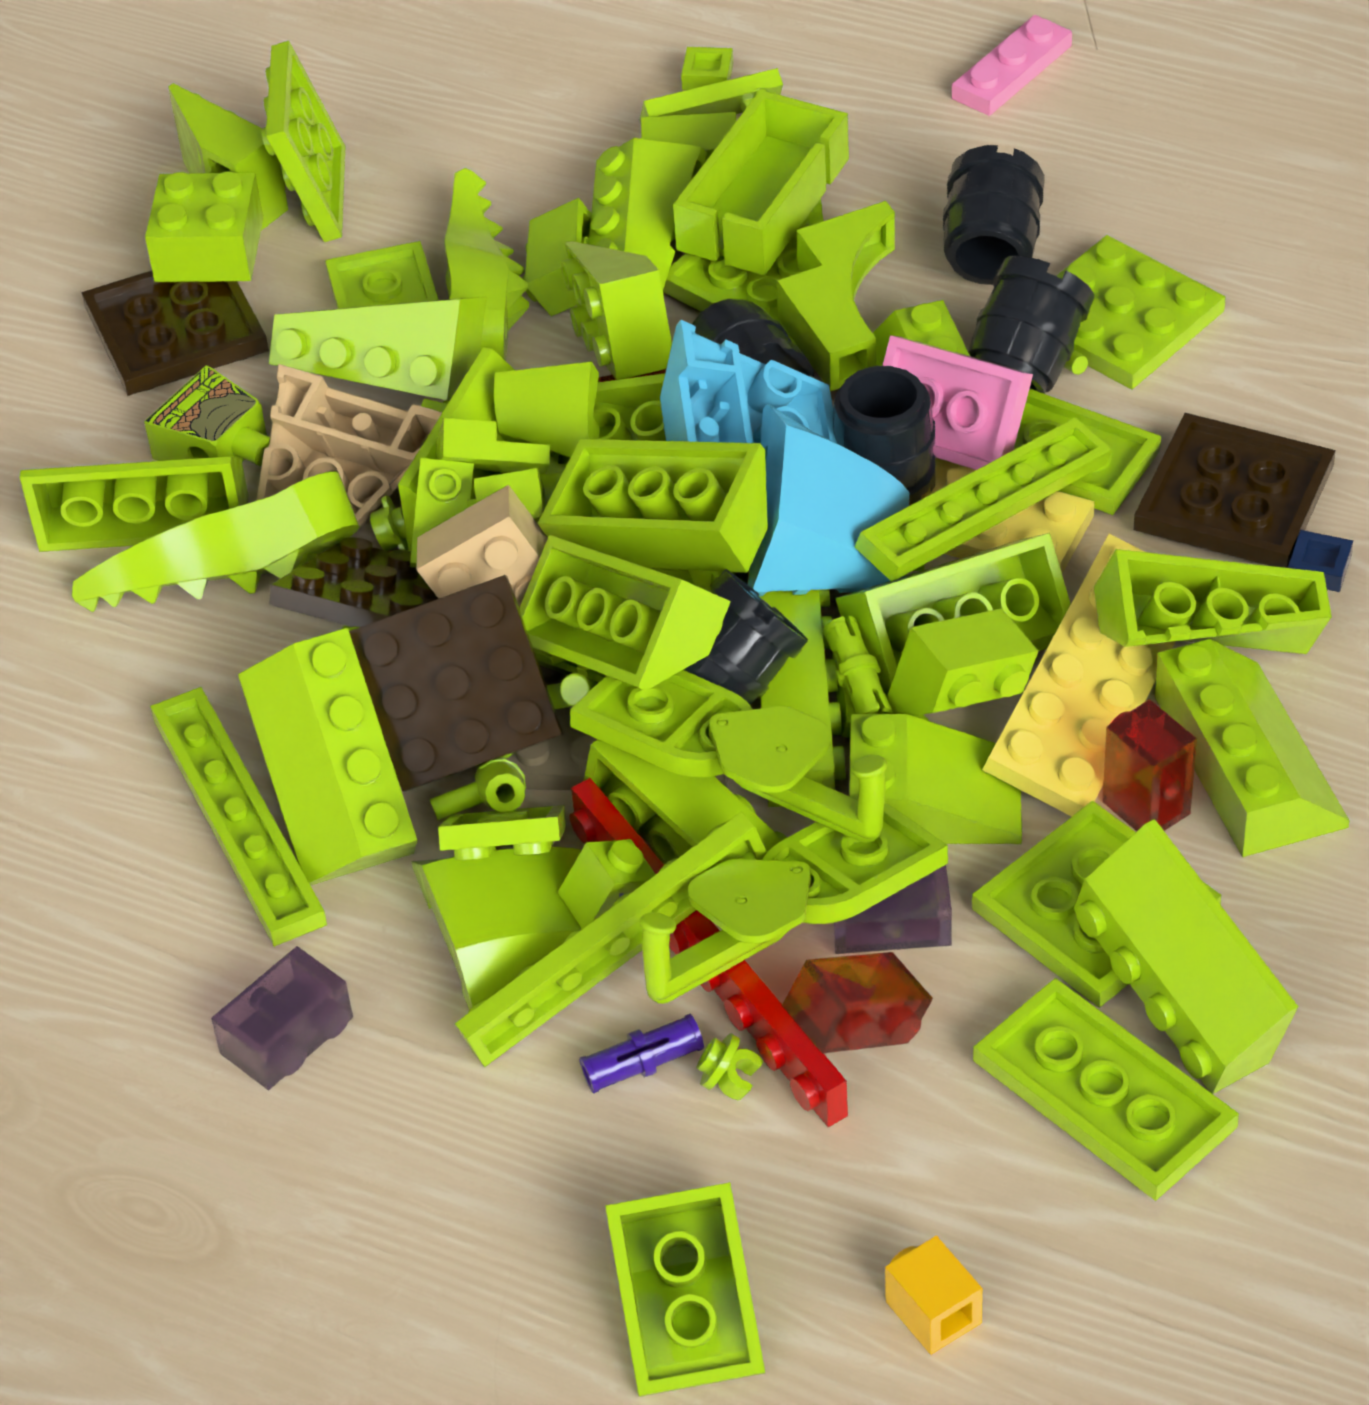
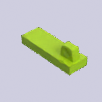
(719, 97)

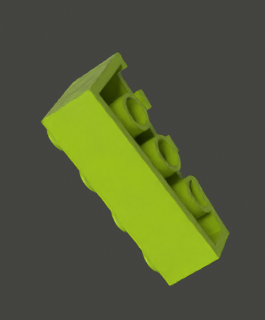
(390, 346)

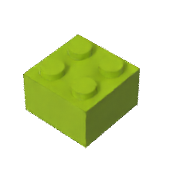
(204, 227)

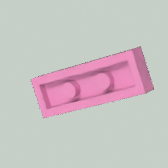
(1011, 65)

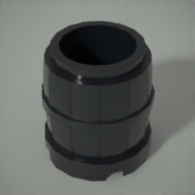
(991, 210)
(1031, 320)
(752, 331)
(889, 421)
(751, 642)

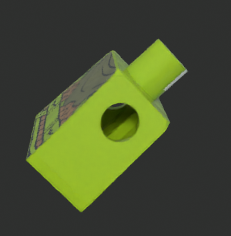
(208, 421)

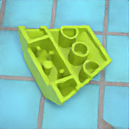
(498, 913)

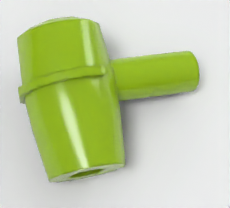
(497, 785)

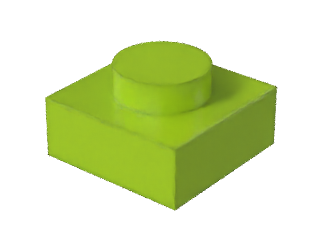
(706, 66)

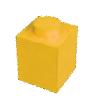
(933, 1294)

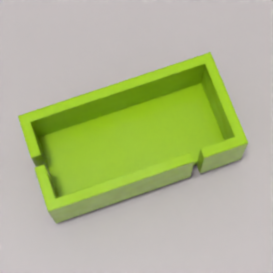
(761, 182)

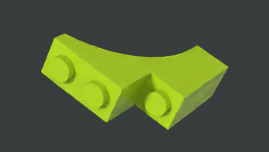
(819, 301)

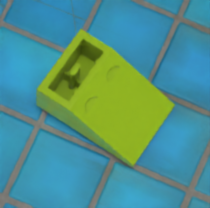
(223, 142)
(618, 308)

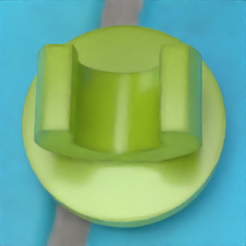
(720, 1064)

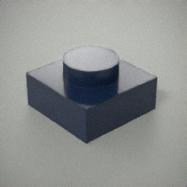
(1323, 554)

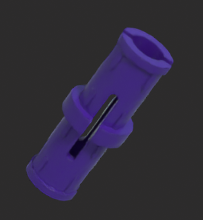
(641, 1053)

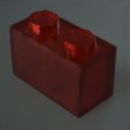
(1148, 767)
(857, 1002)

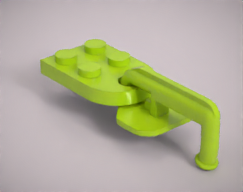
(711, 732)
(802, 879)

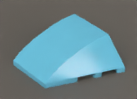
(721, 394)
(816, 510)

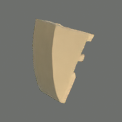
(340, 432)

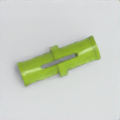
(856, 667)

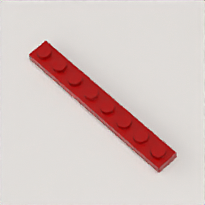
(745, 996)

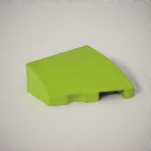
(548, 405)
(477, 443)

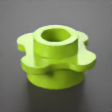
(389, 526)

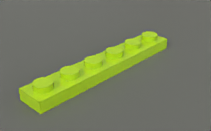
(982, 499)
(238, 817)
(600, 947)

